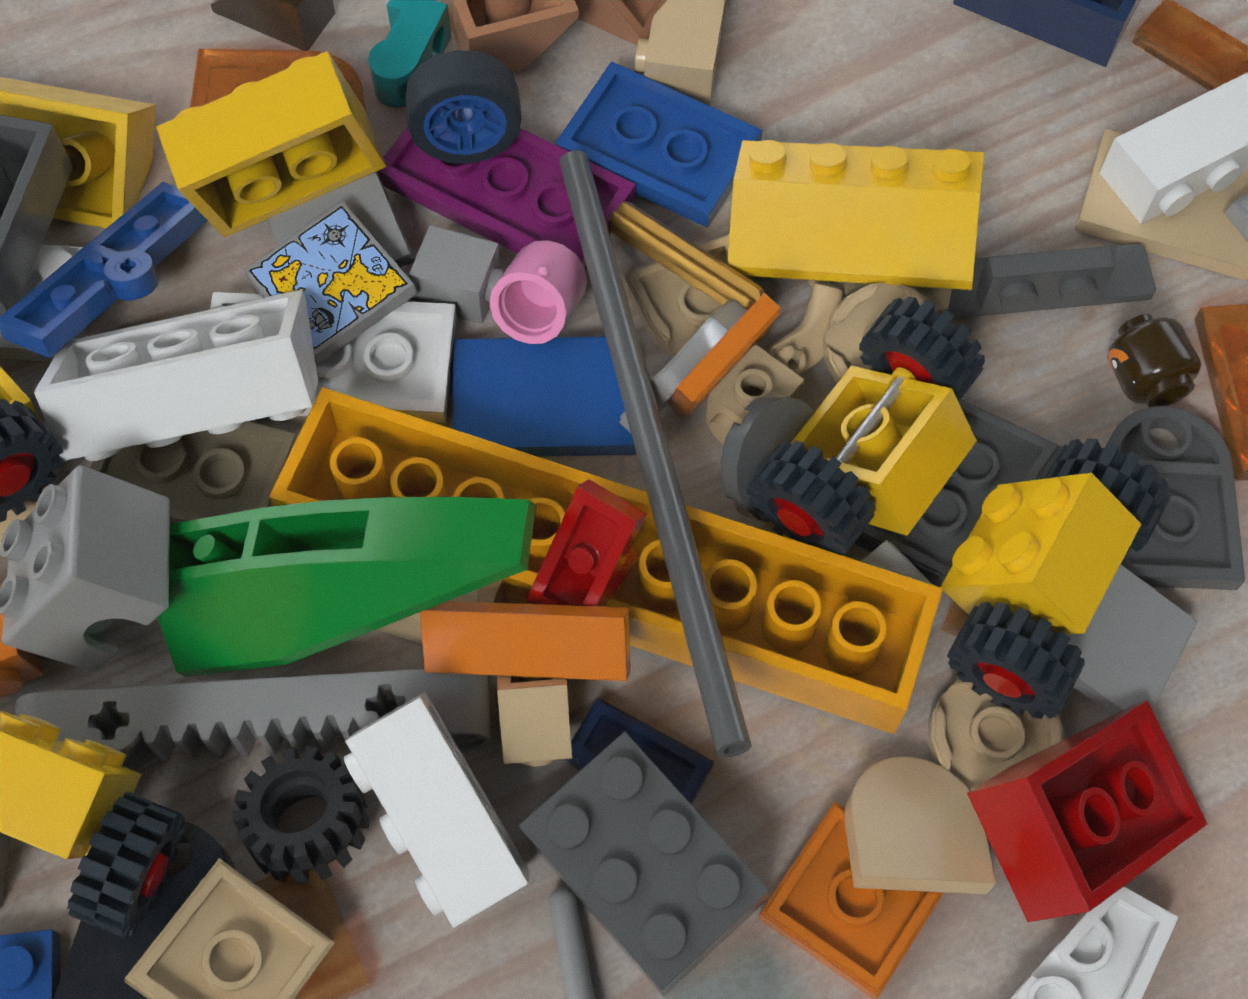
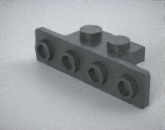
(1056, 281)

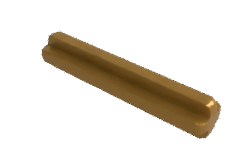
(682, 256)

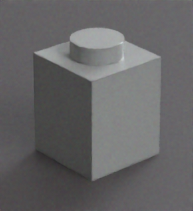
(457, 272)

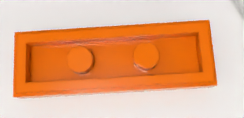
(527, 640)

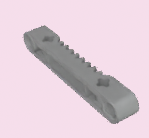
(257, 710)

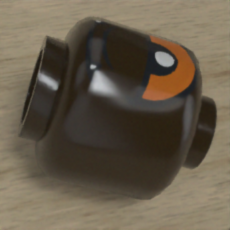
(1154, 360)

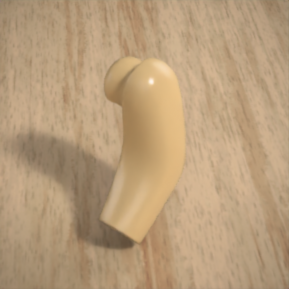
(804, 345)

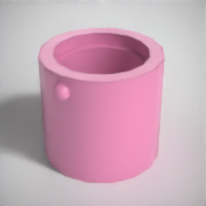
(538, 292)

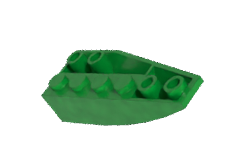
(322, 572)

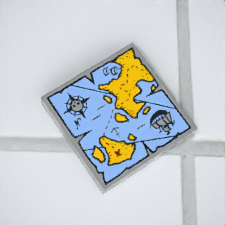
(342, 274)

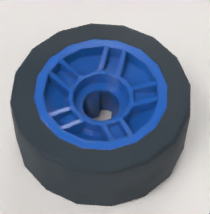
(463, 107)

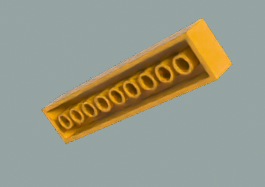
(785, 610)

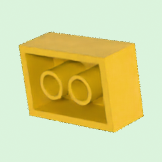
(271, 145)

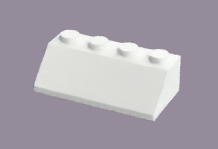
(180, 377)

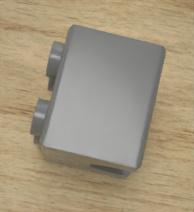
(81, 561)

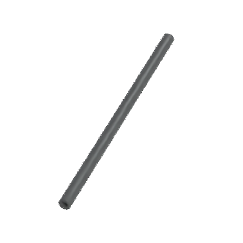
(656, 464)

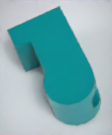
(416, 34)

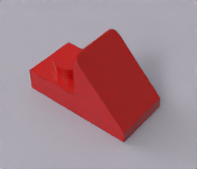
(589, 550)

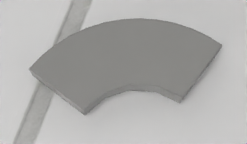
(692, 353)

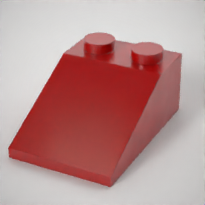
(1087, 814)

